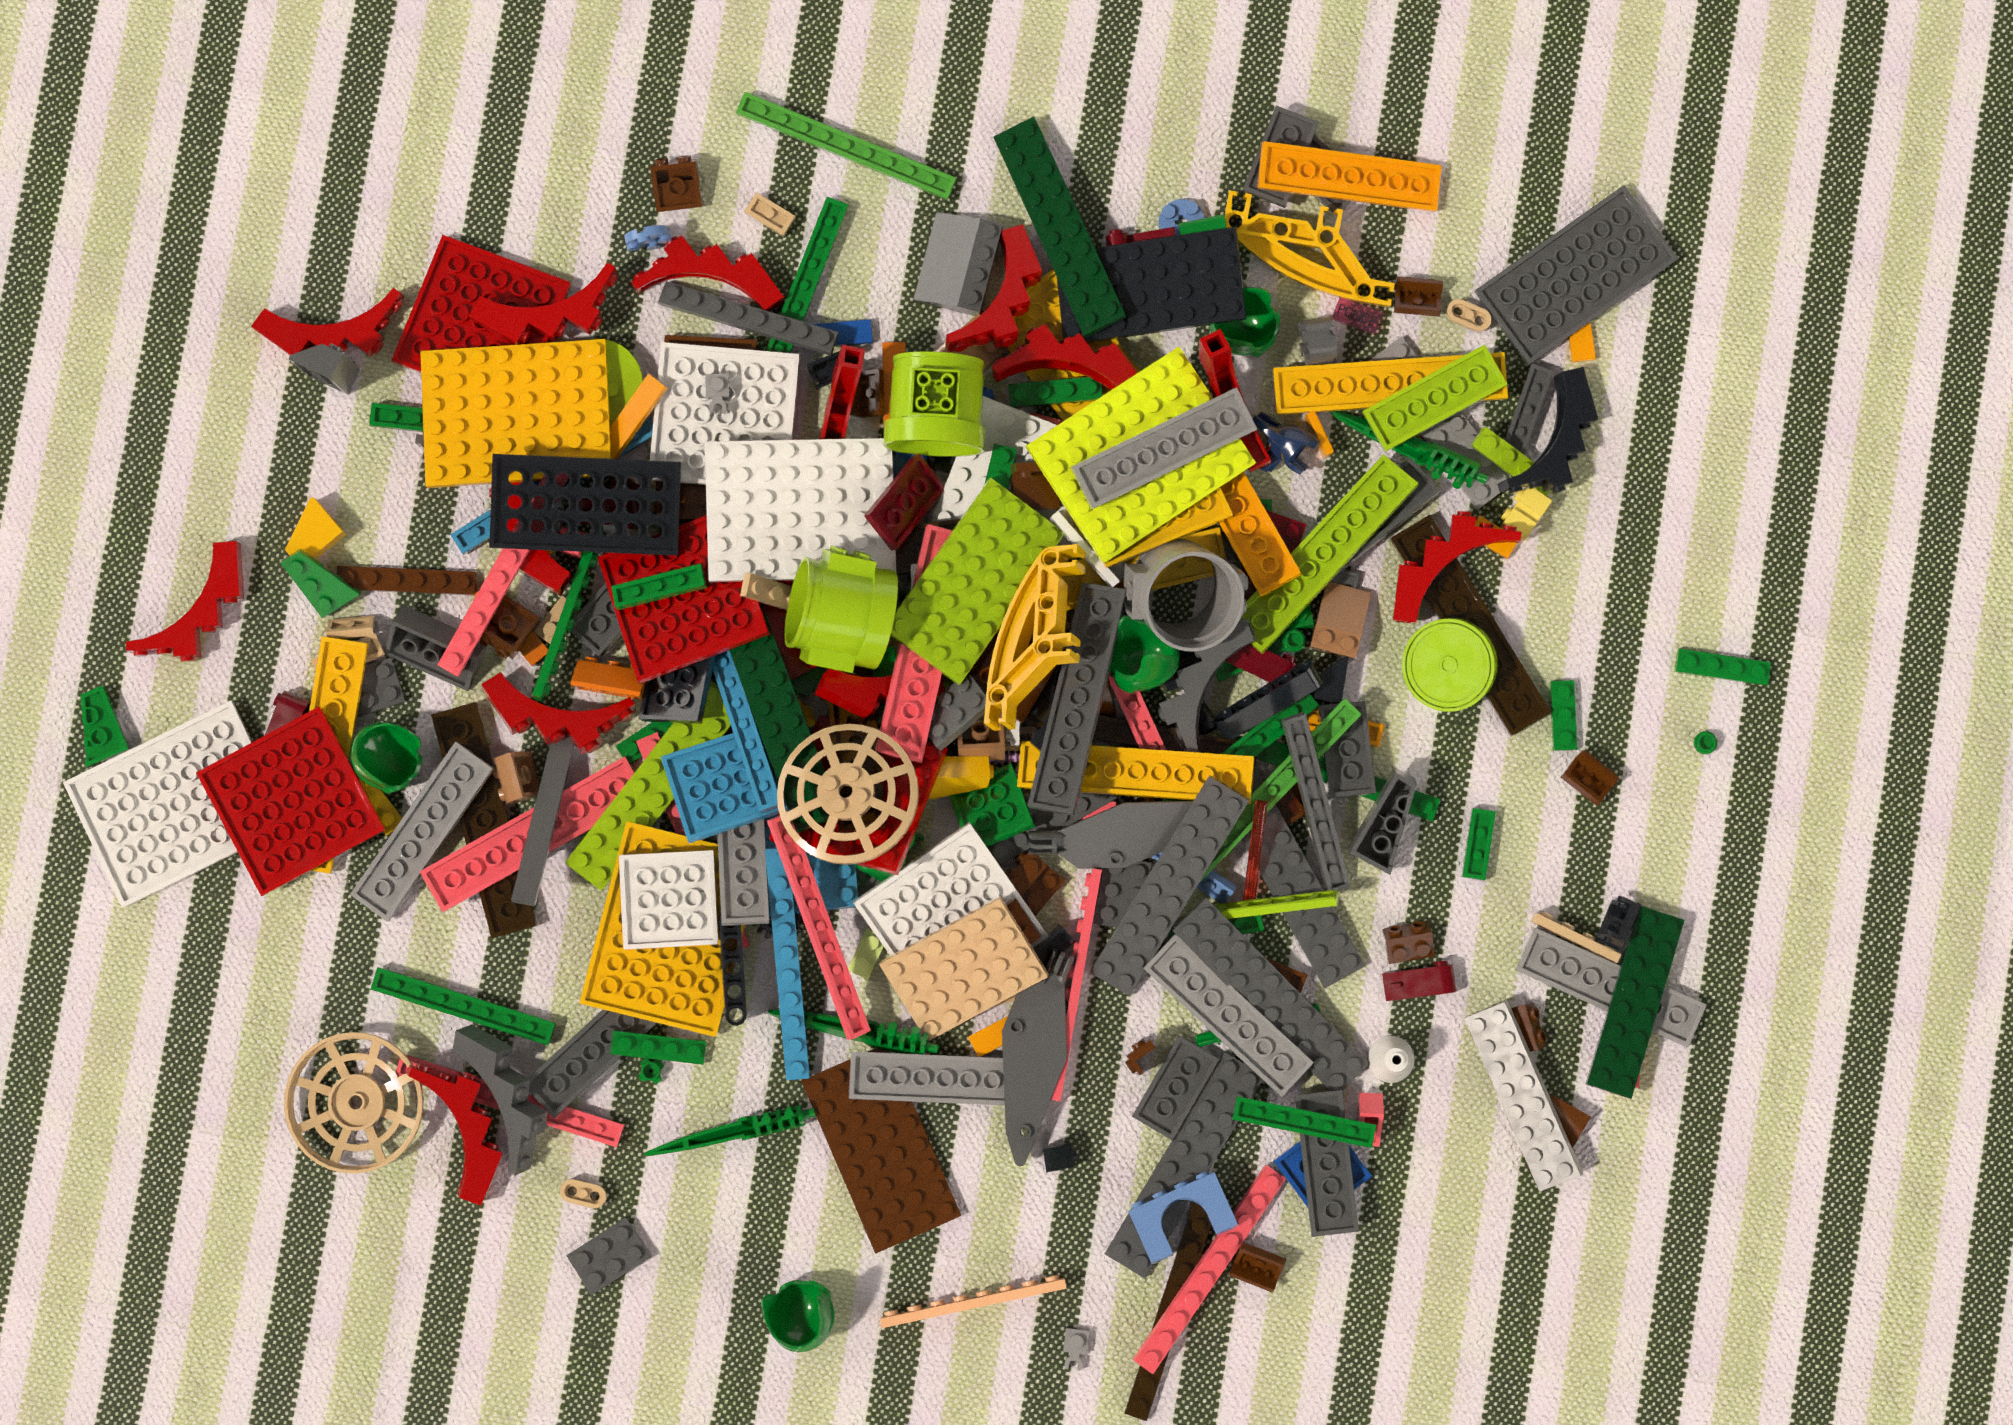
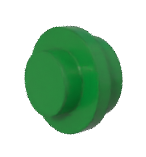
(1293, 640)
(1705, 742)

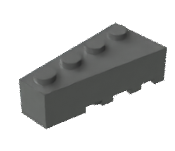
(1384, 824)

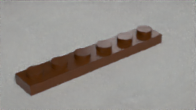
(409, 580)

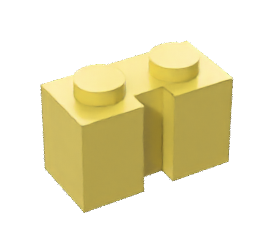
(1526, 511)

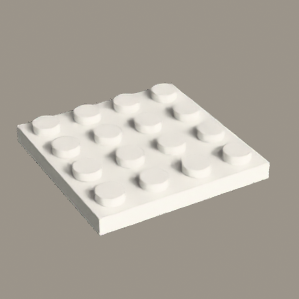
(668, 899)

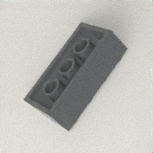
(327, 365)
(422, 642)

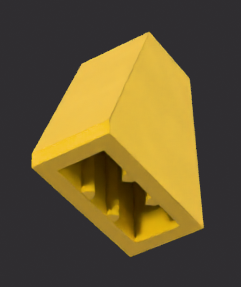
(315, 531)
(962, 775)

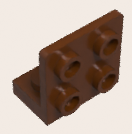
(1033, 487)

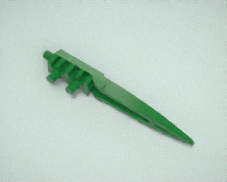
(1426, 454)
(877, 1038)
(745, 1128)

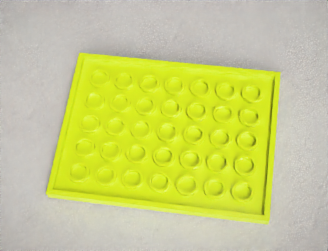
(1129, 409)

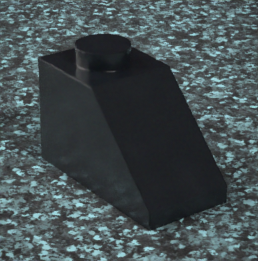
(1334, 679)
(1059, 1157)

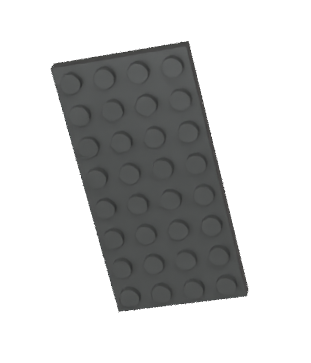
(1576, 275)

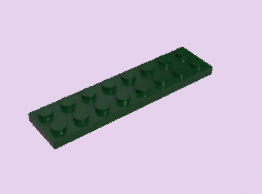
(1634, 1002)

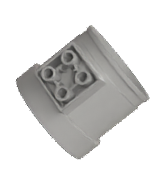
(1213, 622)

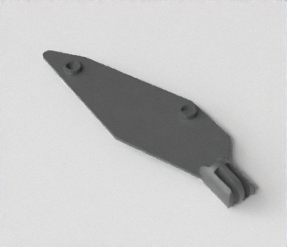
(1114, 836)
(1034, 1055)

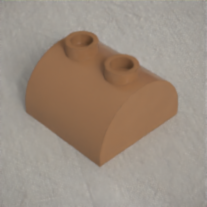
(517, 777)

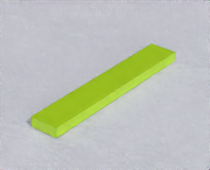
(1279, 904)

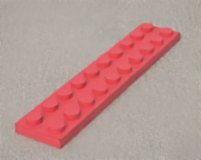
(913, 680)
(501, 850)

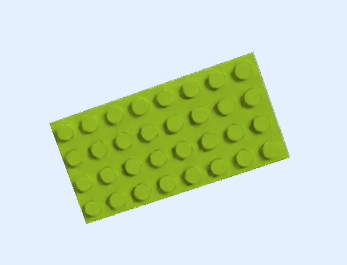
(972, 581)

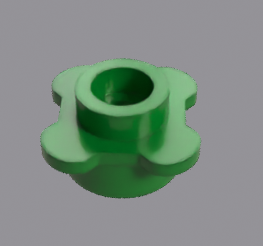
(655, 1076)

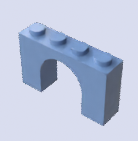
(1204, 1191)

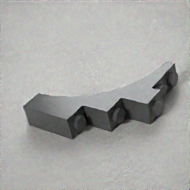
(1195, 680)
(510, 1089)

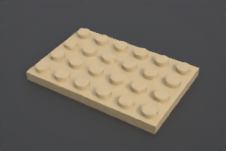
(964, 968)

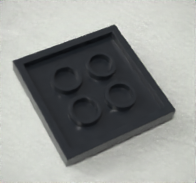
(678, 695)

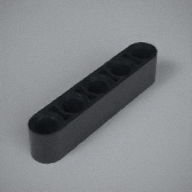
(1268, 700)
(732, 979)

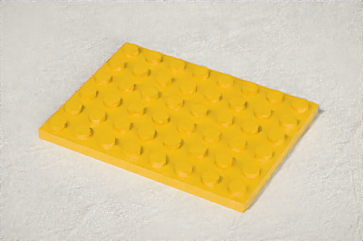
(514, 403)
(656, 984)

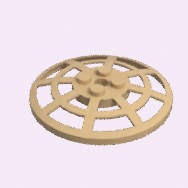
(857, 803)
(340, 1103)

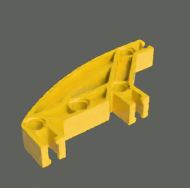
(1260, 239)
(1014, 665)

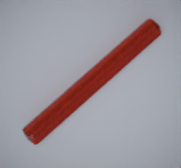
(1255, 850)

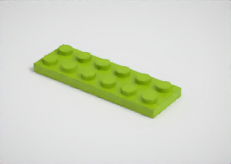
(1434, 398)

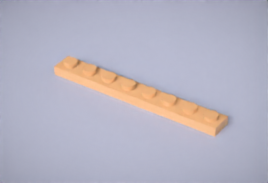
(963, 1303)

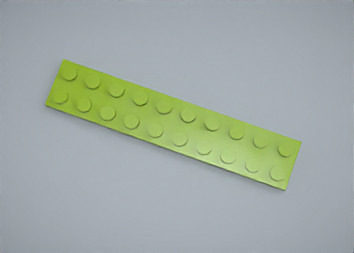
(1330, 548)
(644, 795)

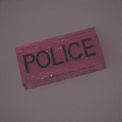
(1356, 316)

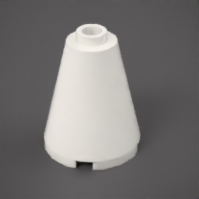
(1381, 1056)

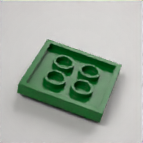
(995, 810)

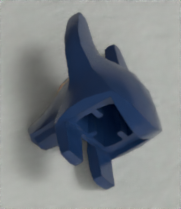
(1284, 443)

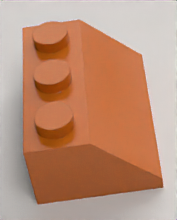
(606, 678)

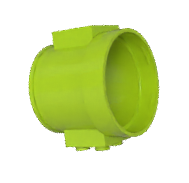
(936, 405)
(841, 610)

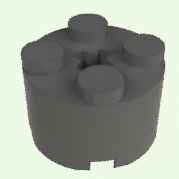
(1318, 341)

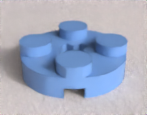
(1179, 208)
(650, 238)

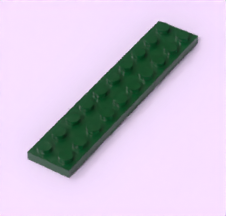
(1059, 227)
(778, 716)

